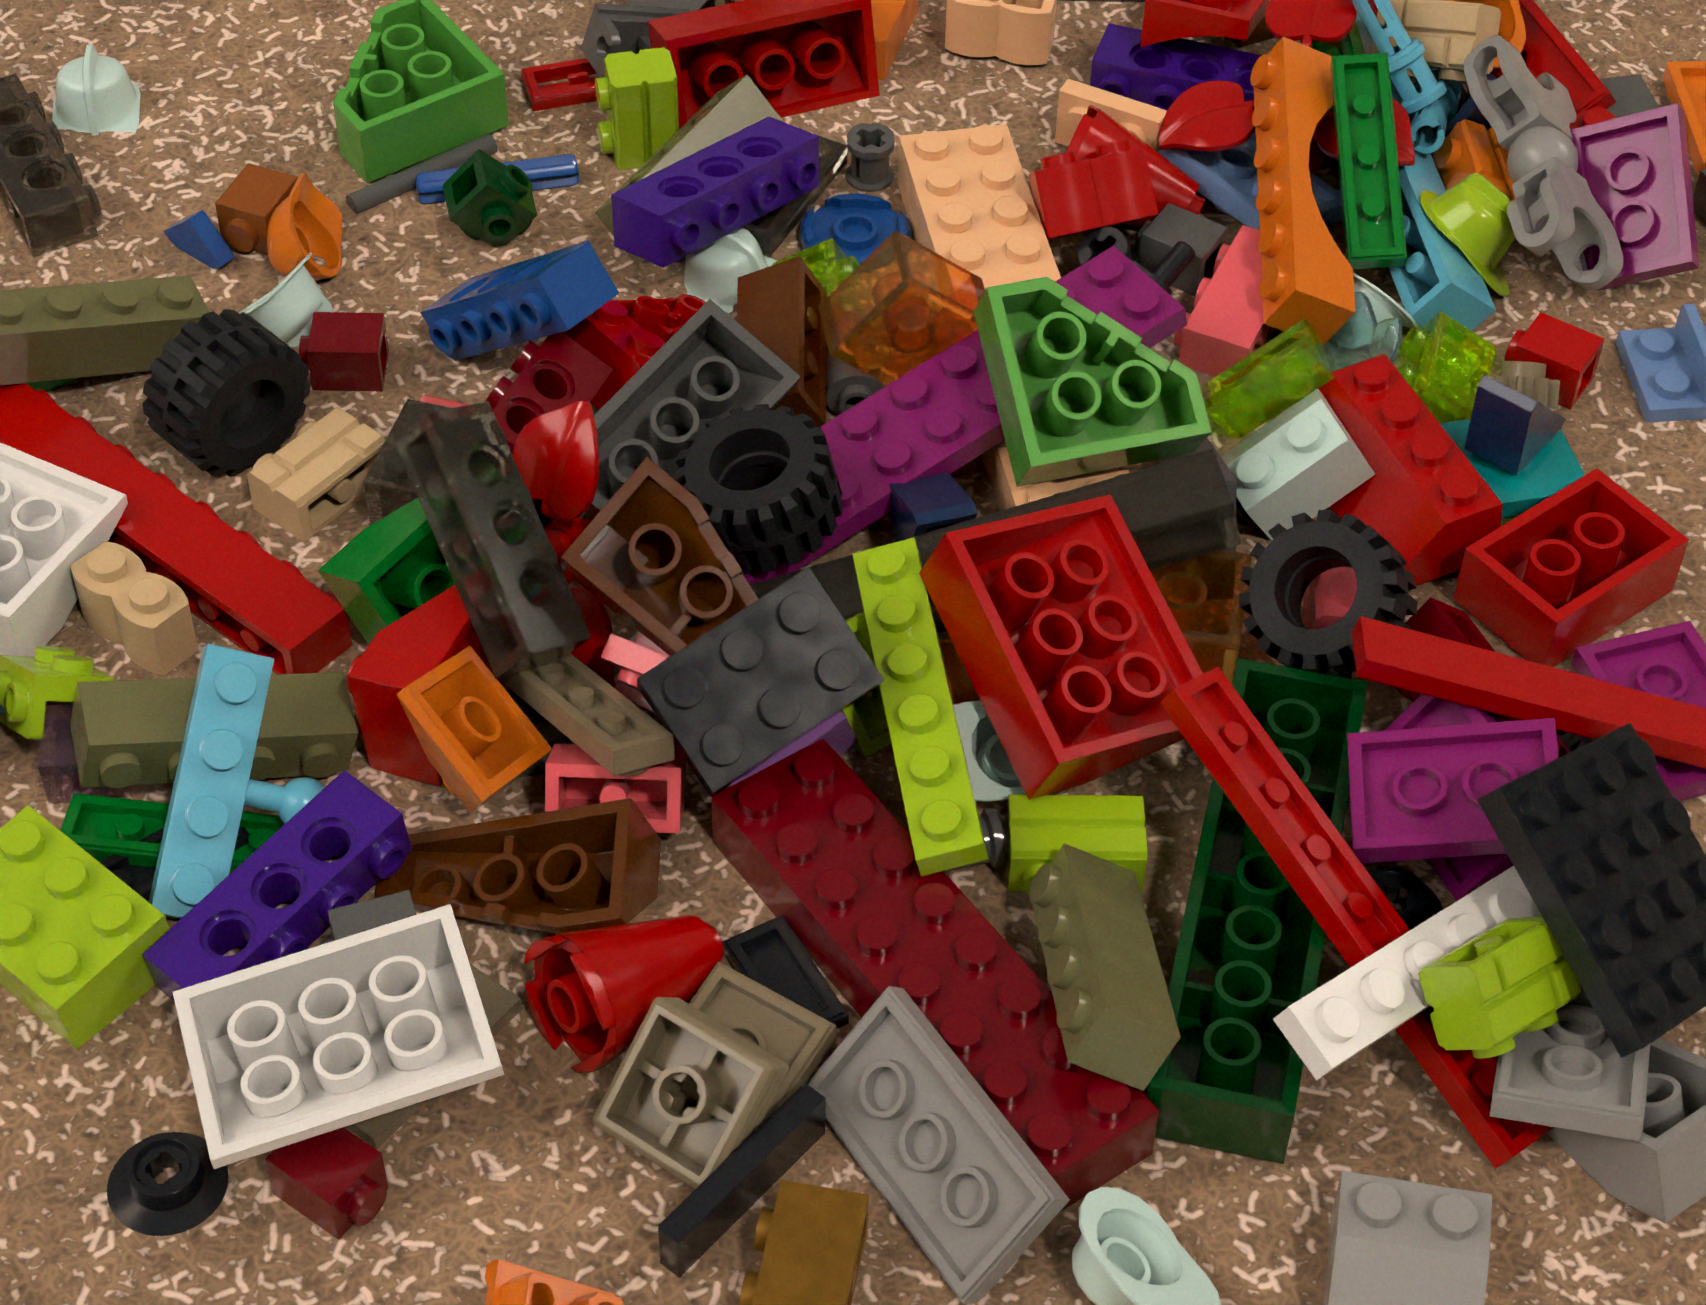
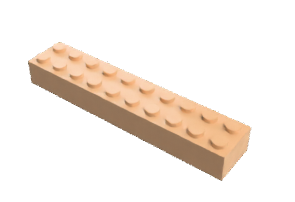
(977, 210)

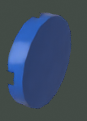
(853, 210)

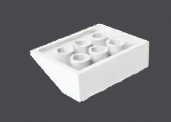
(44, 527)
(334, 1035)

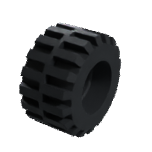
(226, 392)
(763, 484)
(1294, 561)

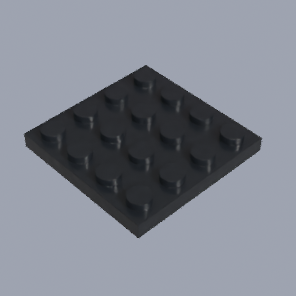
(1613, 881)

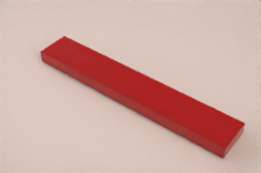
(1525, 689)

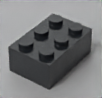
(759, 681)

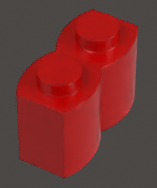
(1093, 191)

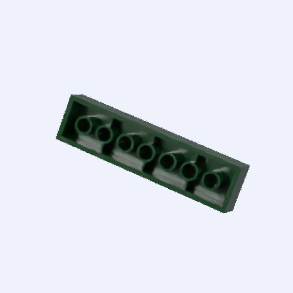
(1249, 937)

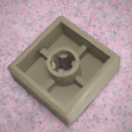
(650, 1108)

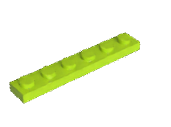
(919, 709)

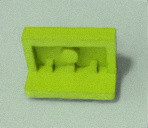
(33, 680)

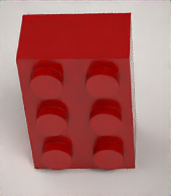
(1570, 569)

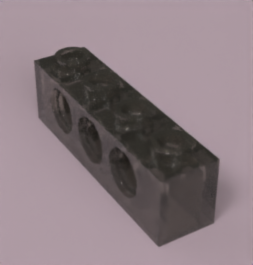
(38, 180)
(492, 538)

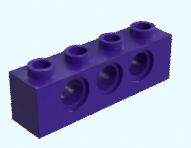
(1164, 69)
(715, 191)
(287, 867)

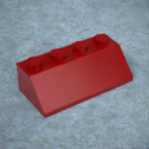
(793, 51)
(1423, 486)

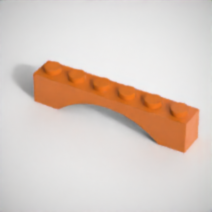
(1299, 259)

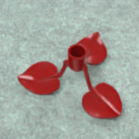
(1219, 118)
(561, 468)

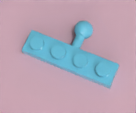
(215, 779)

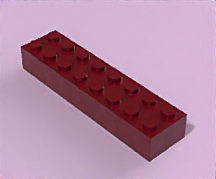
(855, 899)

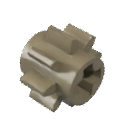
(1530, 380)

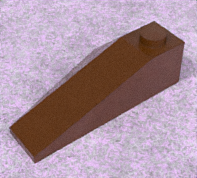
(659, 561)
(537, 869)

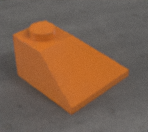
(471, 728)

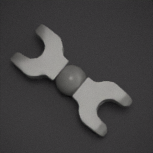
(1551, 199)

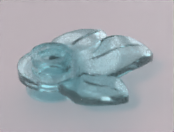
(1363, 337)

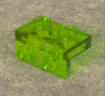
(1268, 381)

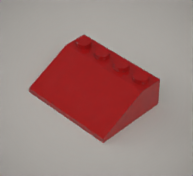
(1062, 640)

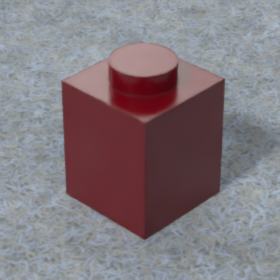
(346, 351)
(330, 1180)

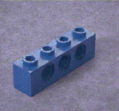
(520, 302)

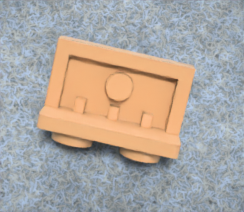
(1135, 116)

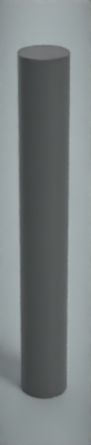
(406, 180)

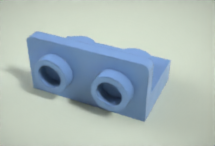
(1668, 368)

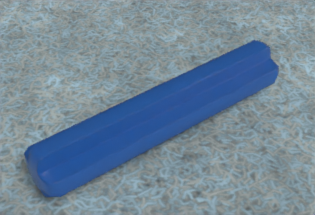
(543, 173)

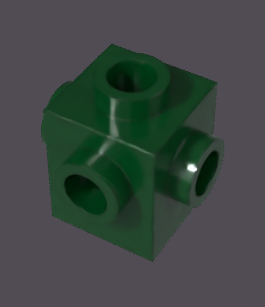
(490, 200)

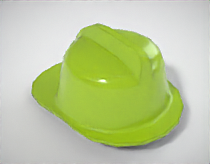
(1475, 221)

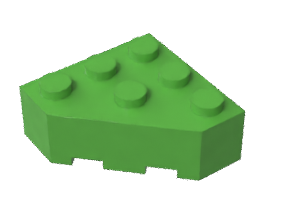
(415, 91)
(1080, 386)

